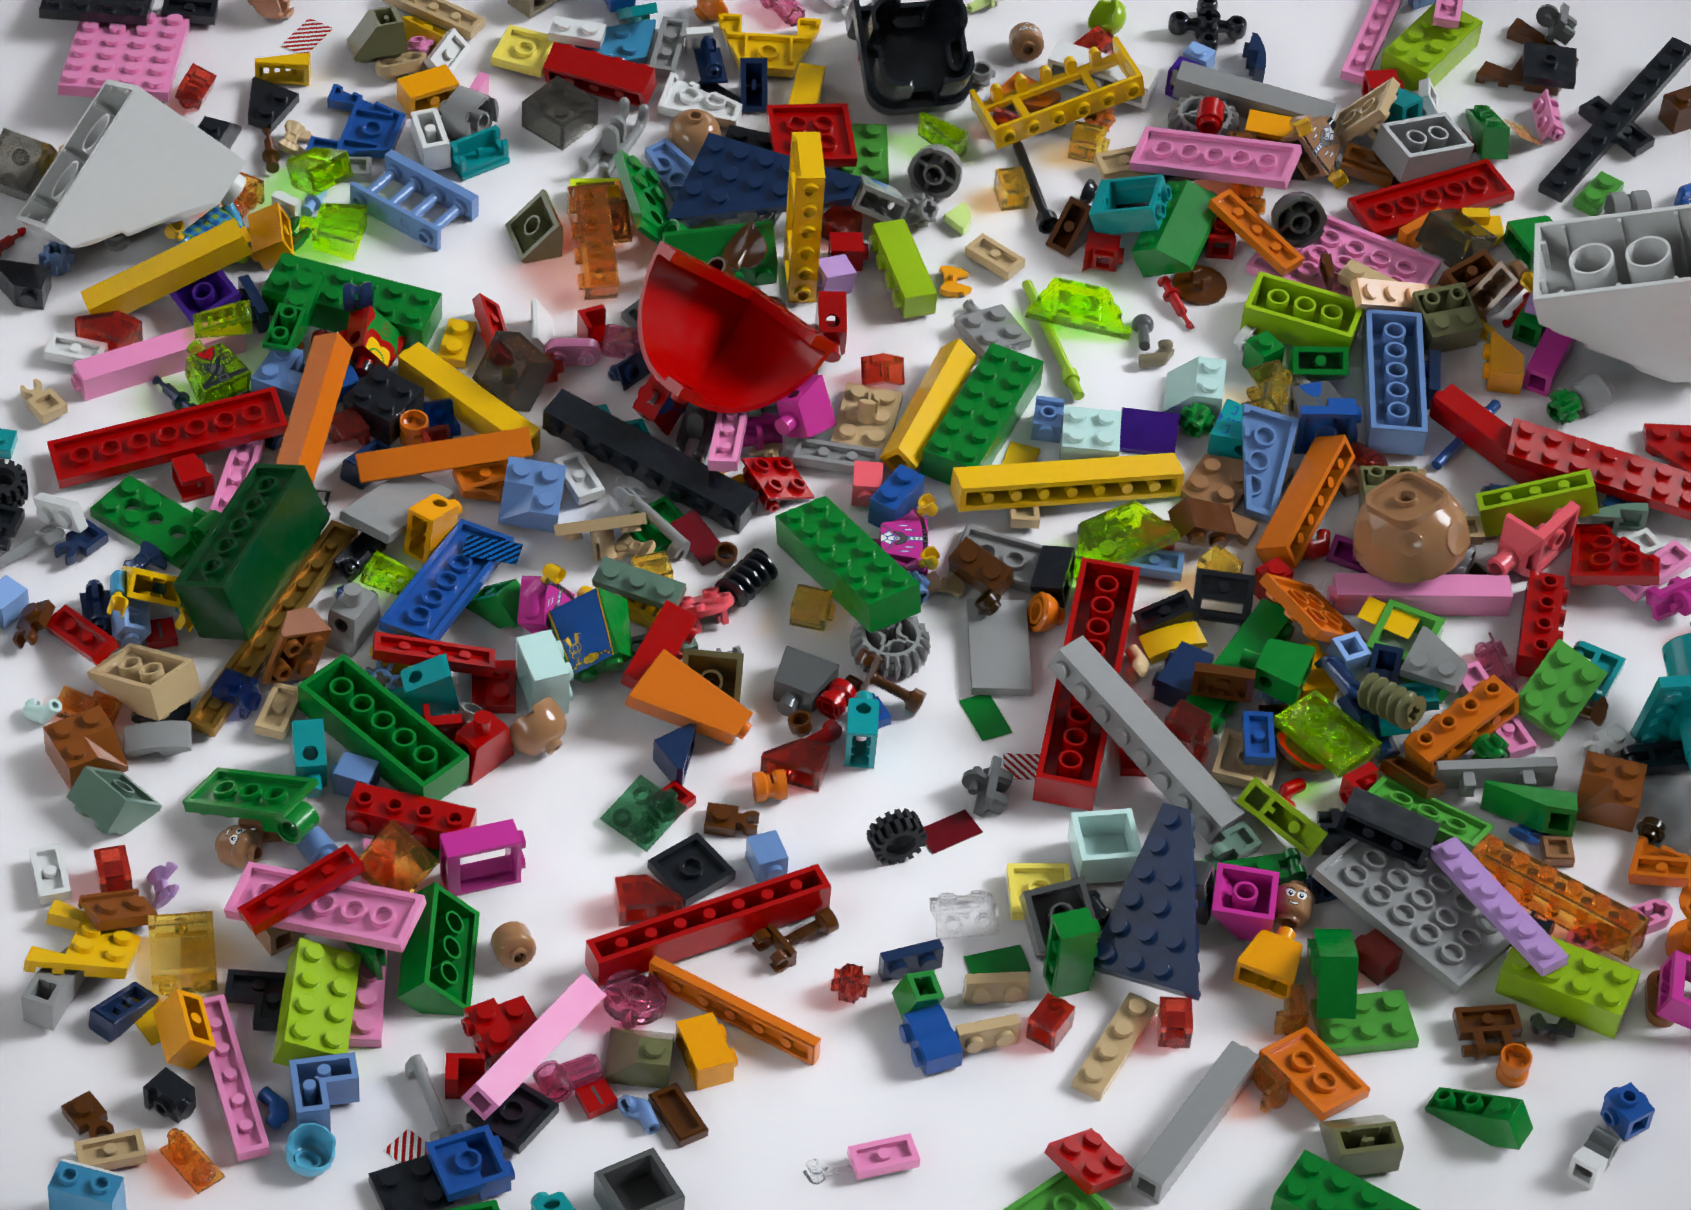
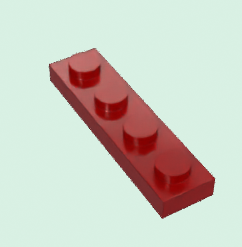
(413, 650)
(301, 889)

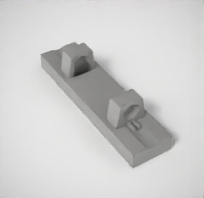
(1472, 773)

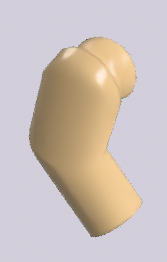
(1139, 663)

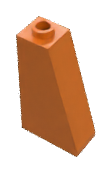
(683, 697)

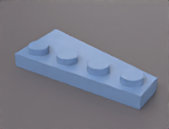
(1266, 453)

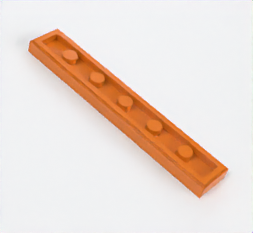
(443, 455)
(736, 1011)

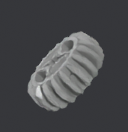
(1184, 114)
(902, 646)

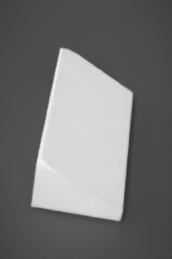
(540, 325)

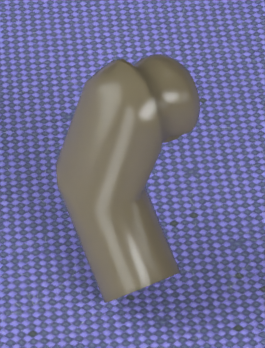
(1158, 358)

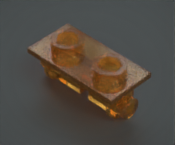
(190, 1161)

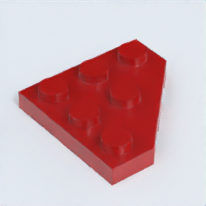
(1670, 443)
(1609, 560)

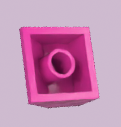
(1244, 899)

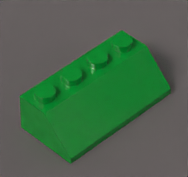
(1180, 235)
(711, 242)
(440, 955)

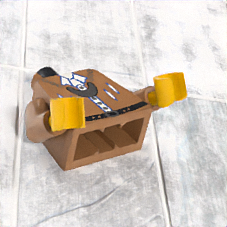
(1318, 148)
(1499, 289)

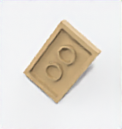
(1366, 113)
(867, 416)
(601, 532)

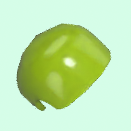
(1108, 15)

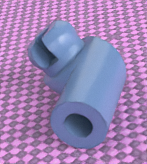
(639, 1110)

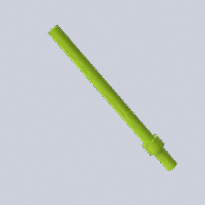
(1068, 373)

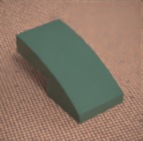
(1622, 516)

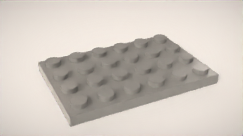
(1415, 910)

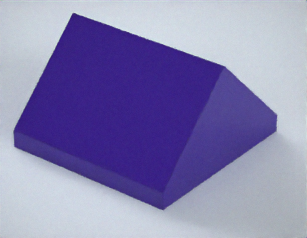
(206, 294)
(1148, 431)

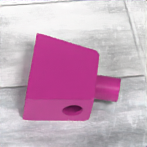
(805, 410)

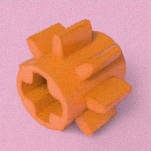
(1103, 118)

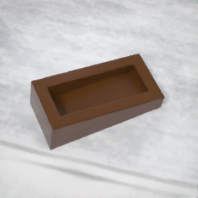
(1326, 270)

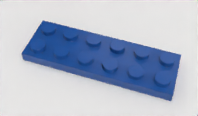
(441, 587)

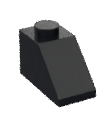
(220, 130)
(25, 283)

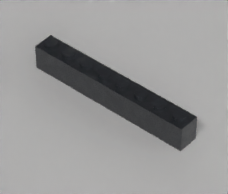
(650, 461)

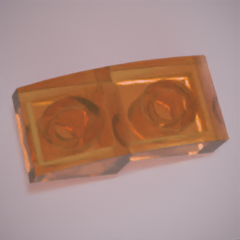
(76, 702)

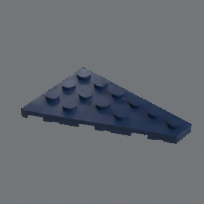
(746, 179)
(1154, 922)

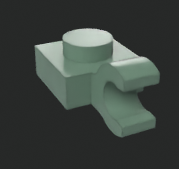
(1235, 841)

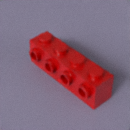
(601, 74)
(1540, 620)
(420, 816)

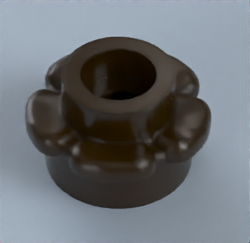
(988, 602)
(1653, 829)

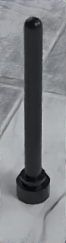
(1045, 218)

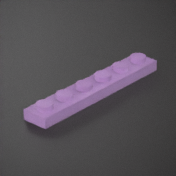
(1499, 906)

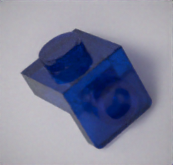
(441, 413)
(238, 690)

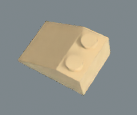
(148, 680)

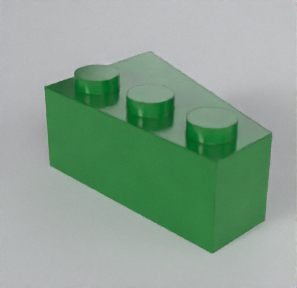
(1335, 972)

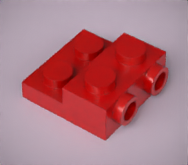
(496, 1025)

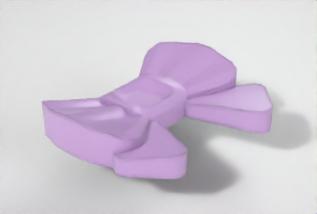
(158, 878)

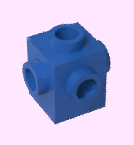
(1627, 1111)

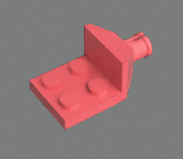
(1527, 548)

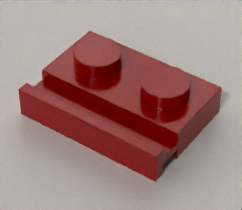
(496, 692)

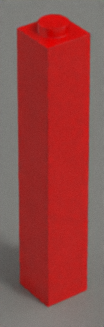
(1477, 429)

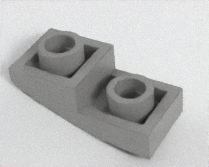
(157, 736)

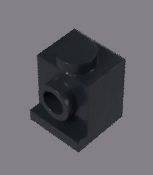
(170, 1095)

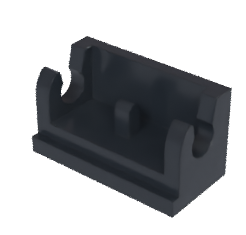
(1054, 573)

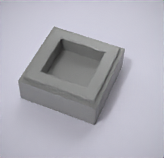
(361, 169)

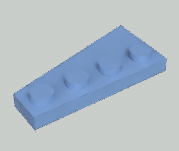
(671, 168)

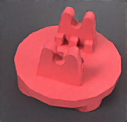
(708, 604)

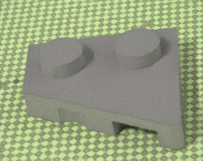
(1434, 663)

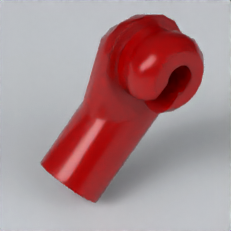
(1320, 547)
(831, 732)
(1292, 788)

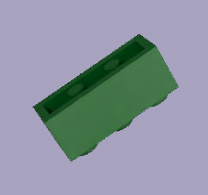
(1071, 952)

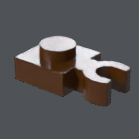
(33, 618)
(725, 820)
(86, 1115)

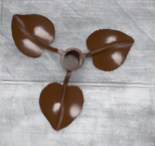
(743, 250)

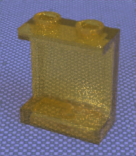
(182, 952)

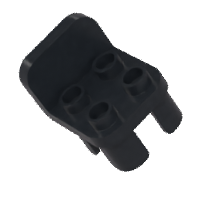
(912, 54)

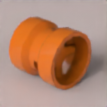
(410, 426)
(769, 785)
(1514, 1065)

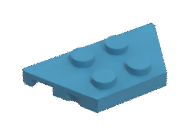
(628, 41)

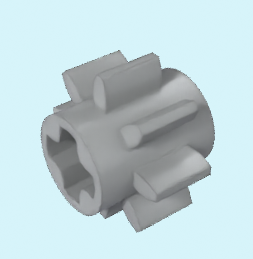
(922, 210)

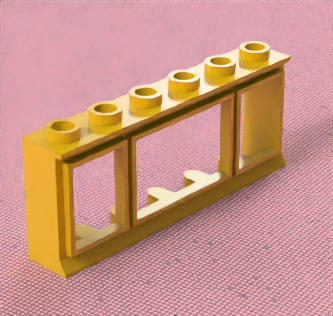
(1063, 112)
(804, 216)

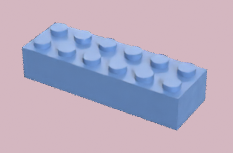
(1394, 382)

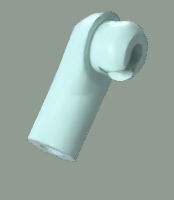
(41, 714)

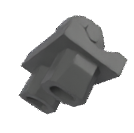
(1558, 24)
(984, 785)

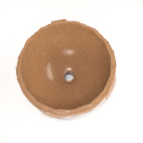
(1410, 530)

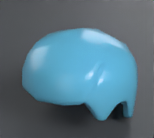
(310, 1149)

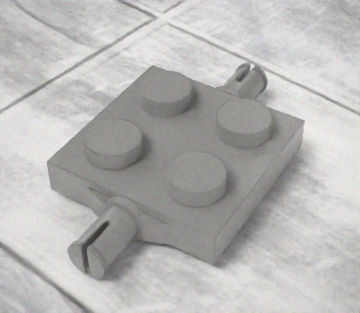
(990, 326)

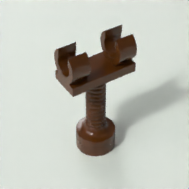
(912, 699)
(786, 956)

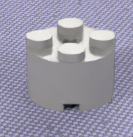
(467, 112)

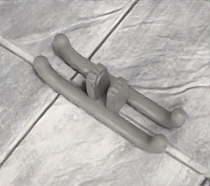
(615, 139)

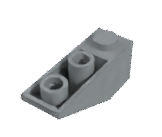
(50, 996)

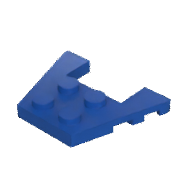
(369, 130)

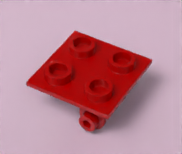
(775, 481)

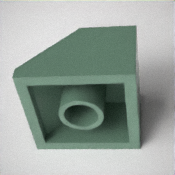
(111, 800)

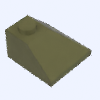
(639, 1058)

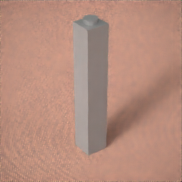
(1245, 93)
(1194, 1122)

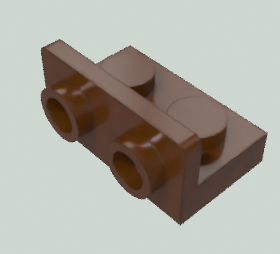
(1222, 682)

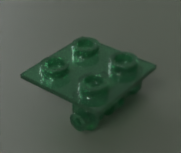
(644, 812)

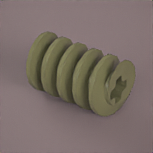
(1390, 701)

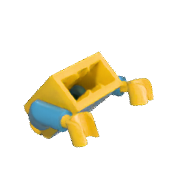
(147, 587)

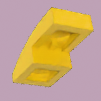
(1163, 640)

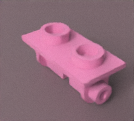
(1547, 117)

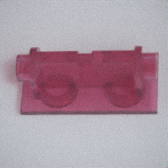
(1493, 654)

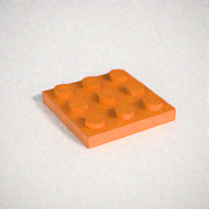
(1307, 607)

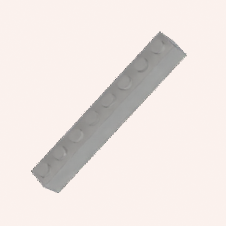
(1144, 738)

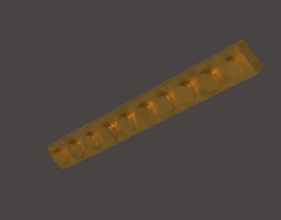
(299, 593)

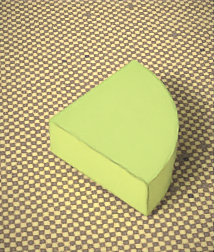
(959, 218)

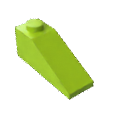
(1281, 816)

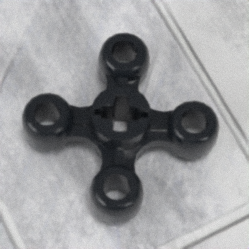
(1207, 24)

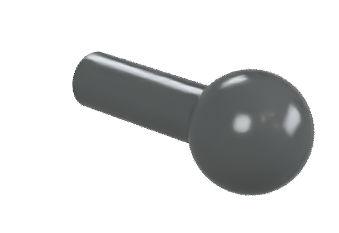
(1143, 325)

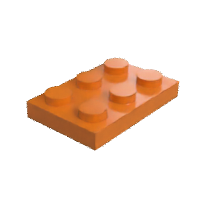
(1316, 1074)

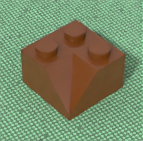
(81, 742)
(1610, 791)

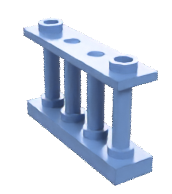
(425, 182)

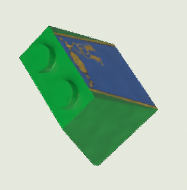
(593, 633)

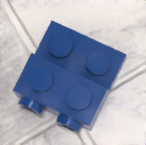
(1335, 418)
(471, 1164)

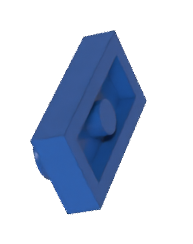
(1258, 738)

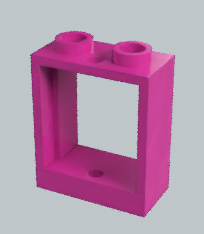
(484, 873)
(1671, 999)

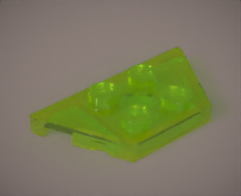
(1080, 308)
(1123, 535)

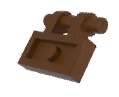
(1487, 1022)

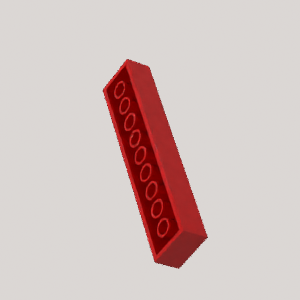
(1072, 738)

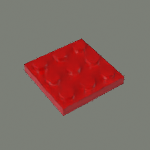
(828, 119)

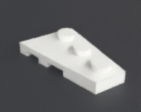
(683, 96)

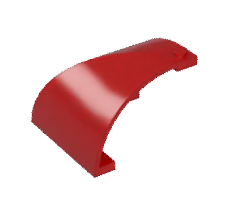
(720, 337)

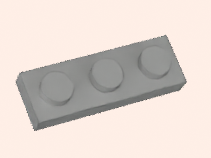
(669, 46)
(832, 455)

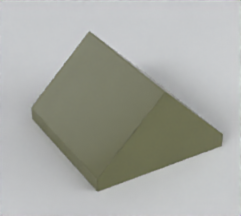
(536, 230)
(719, 668)

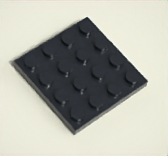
(102, 11)

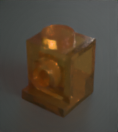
(251, 195)

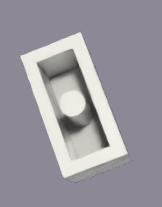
(430, 139)

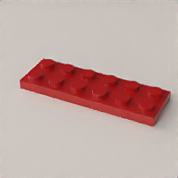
(1460, 187)

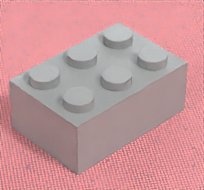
(1421, 146)

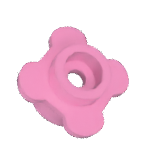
(420, 44)

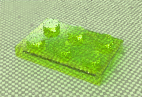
(1327, 733)

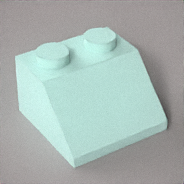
(1198, 382)

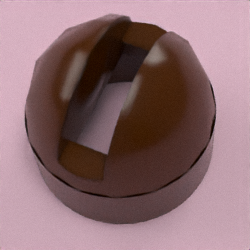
(725, 554)
(800, 723)

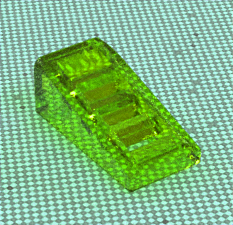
(945, 133)
(232, 319)
(379, 567)

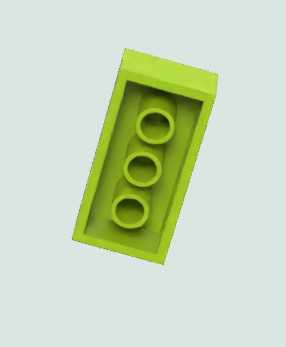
(1430, 50)
(1301, 313)
(1586, 991)
(316, 1002)

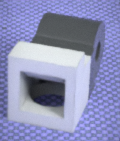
(1594, 1156)

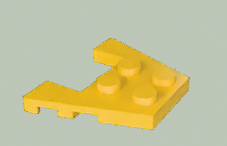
(781, 51)
(91, 951)

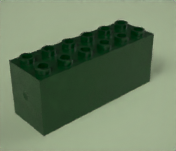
(251, 551)

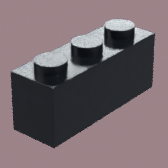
(1387, 827)

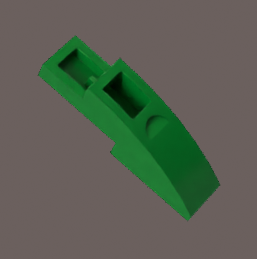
(295, 313)

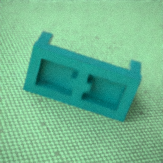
(479, 153)

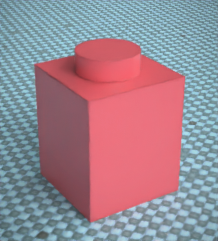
(866, 481)

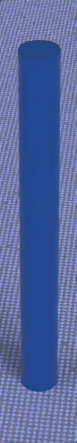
(1457, 443)

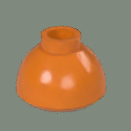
(710, 9)
(1044, 613)

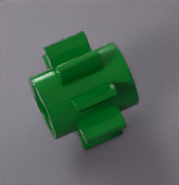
(1564, 406)
(1196, 420)
(1489, 747)

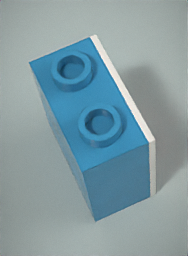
(86, 1188)

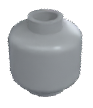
(1594, 392)

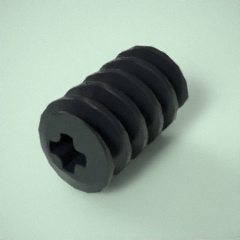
(748, 577)

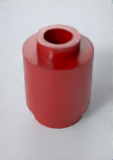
(1210, 115)

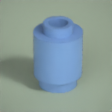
(316, 845)

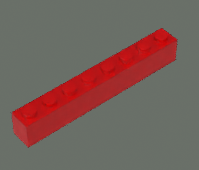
(709, 923)

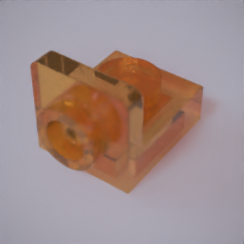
(1295, 1012)
(1272, 1083)

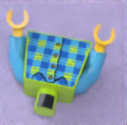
(208, 221)

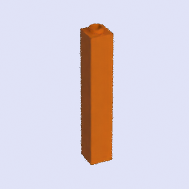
(315, 402)

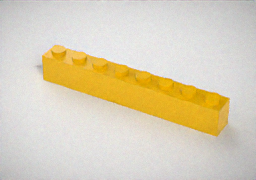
(1066, 482)

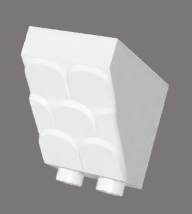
(129, 171)
(1620, 286)

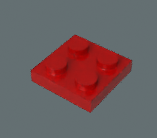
(1089, 1161)

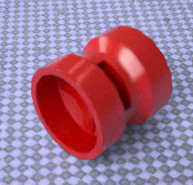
(836, 698)

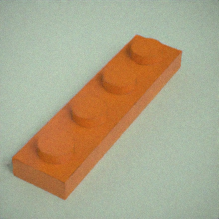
(1256, 232)

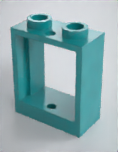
(1130, 190)

